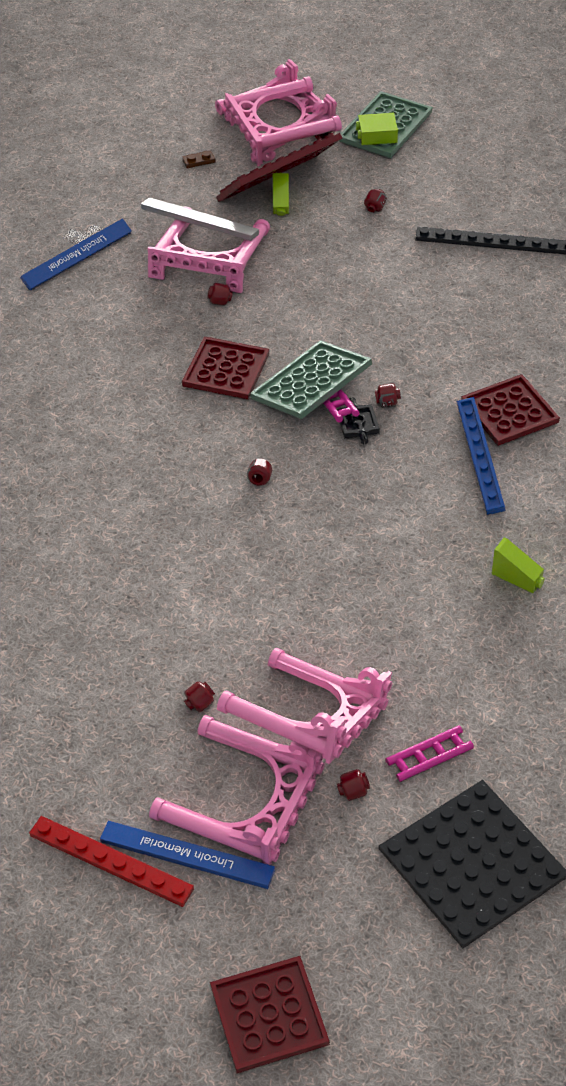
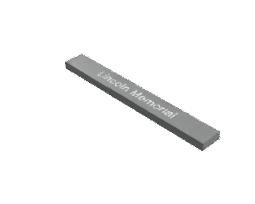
(200, 219)

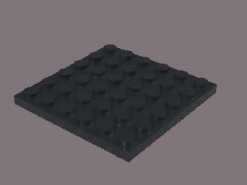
(473, 863)

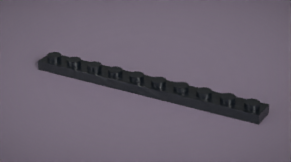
(491, 240)

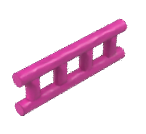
(344, 400)
(425, 764)

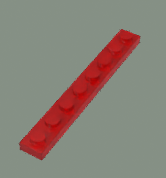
(112, 861)

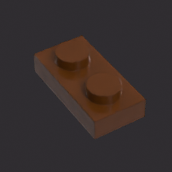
(198, 159)

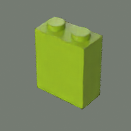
(377, 128)

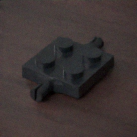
(362, 425)

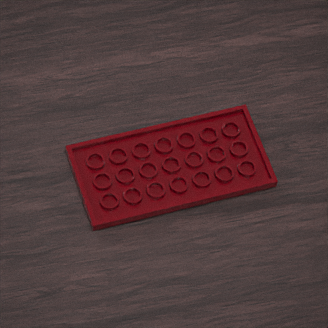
(279, 166)

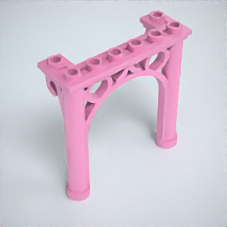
(305, 101)
(264, 143)
(227, 263)
(323, 733)
(245, 834)

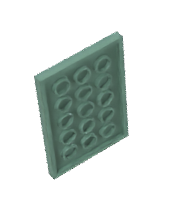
(408, 116)
(311, 379)

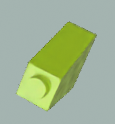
(280, 193)
(516, 567)

